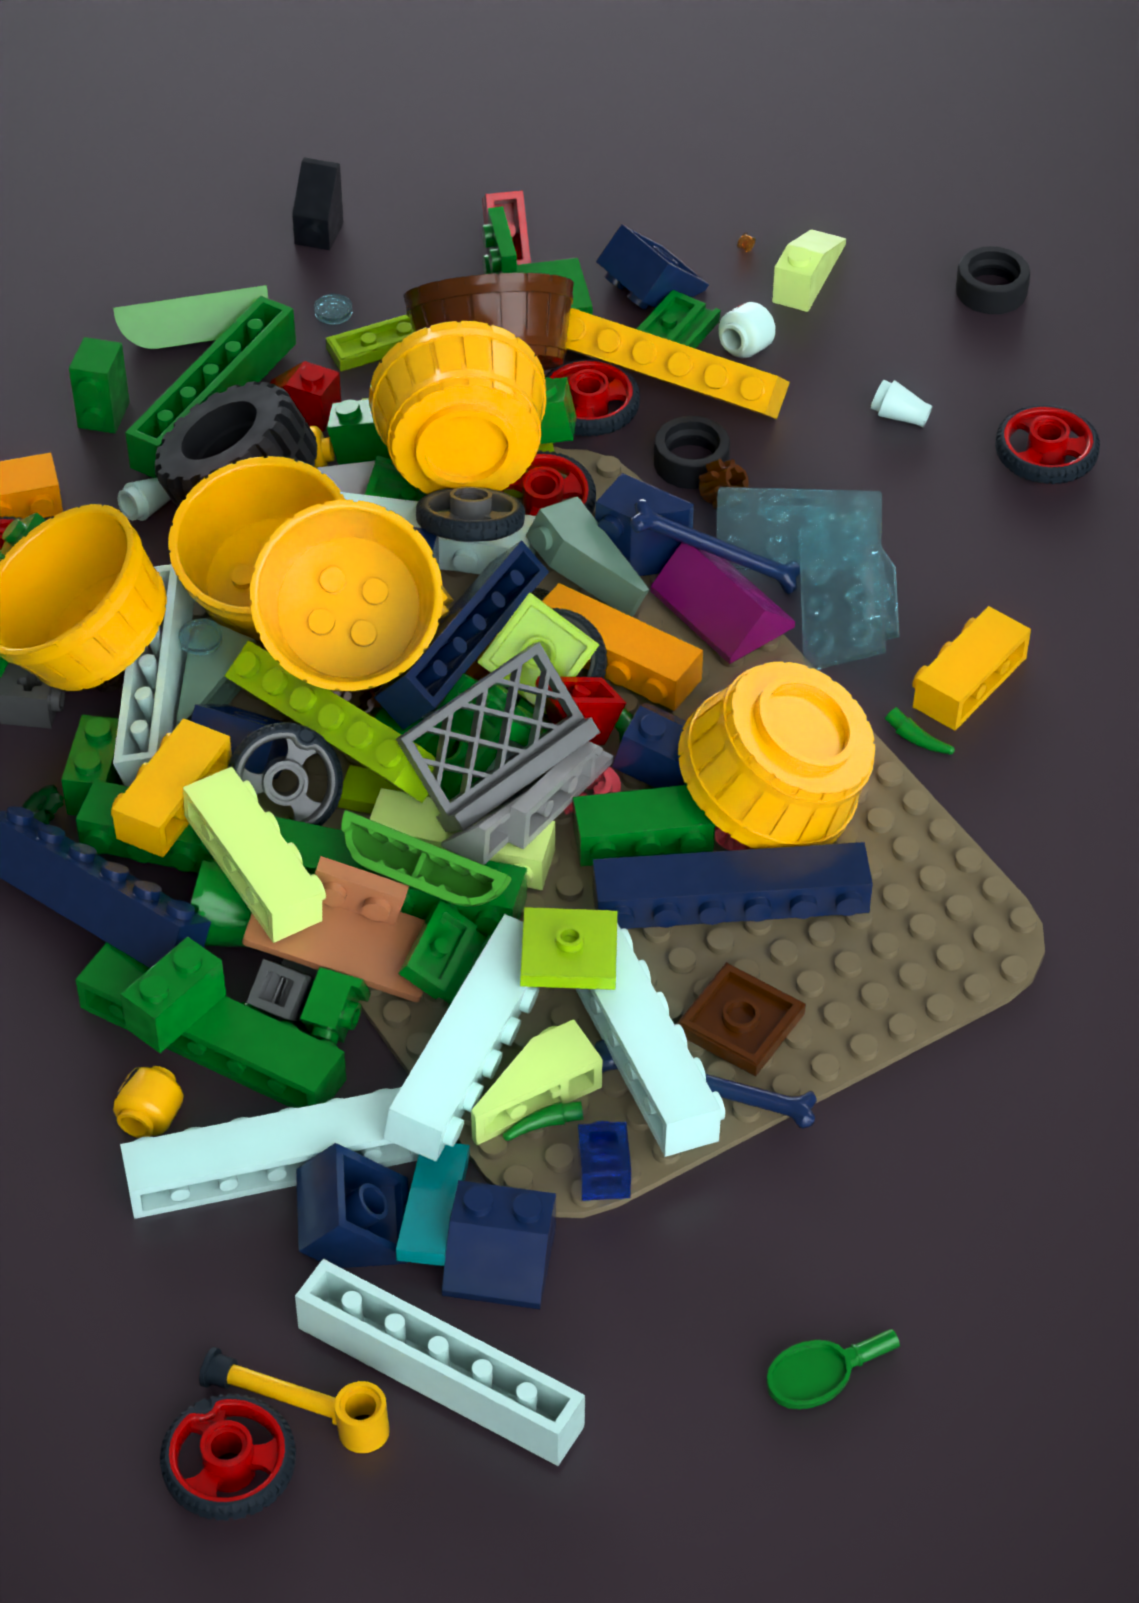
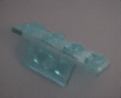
(770, 518)
(846, 590)

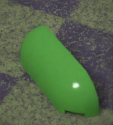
(185, 318)
(421, 863)

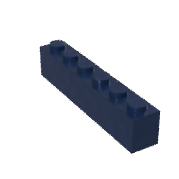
(463, 635)
(734, 885)
(93, 890)

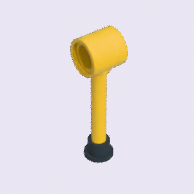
(351, 1401)

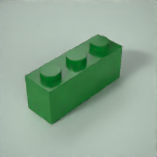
(640, 824)

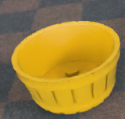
(459, 406)
(228, 523)
(346, 595)
(79, 598)
(778, 757)

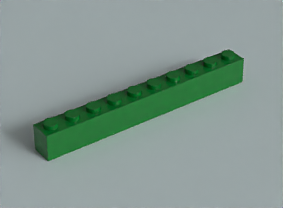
(97, 830)

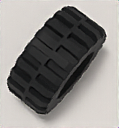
(232, 428)

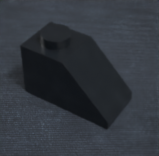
(318, 204)

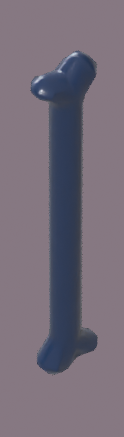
(648, 520)
(795, 1107)

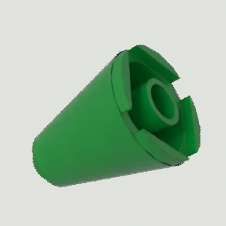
(221, 904)

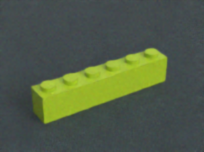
(331, 716)

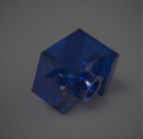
(604, 1160)

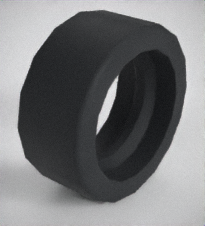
(997, 262)
(683, 432)

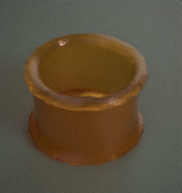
(746, 242)

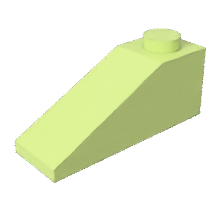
(805, 268)
(548, 1070)

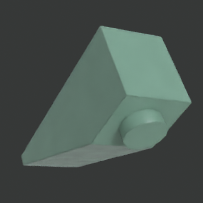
(584, 554)
(205, 675)

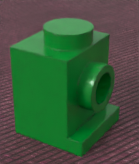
(333, 1005)

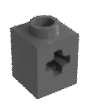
(27, 699)
(280, 990)

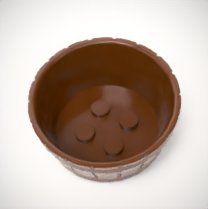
(523, 303)

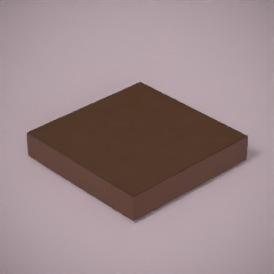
(741, 1019)

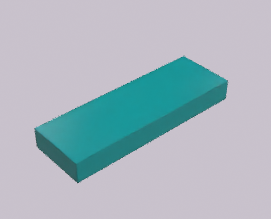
(430, 1206)

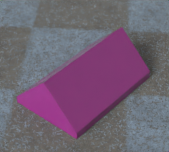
(719, 603)

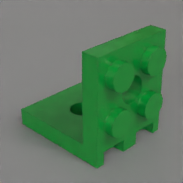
(503, 259)
(490, 731)

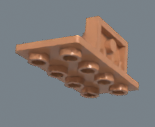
(358, 932)

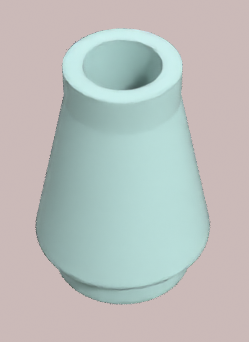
(900, 404)
(142, 498)

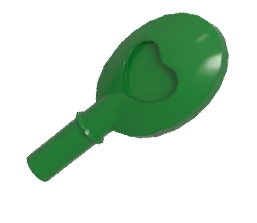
(820, 1369)

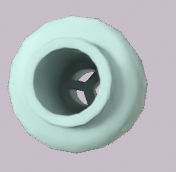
(746, 330)

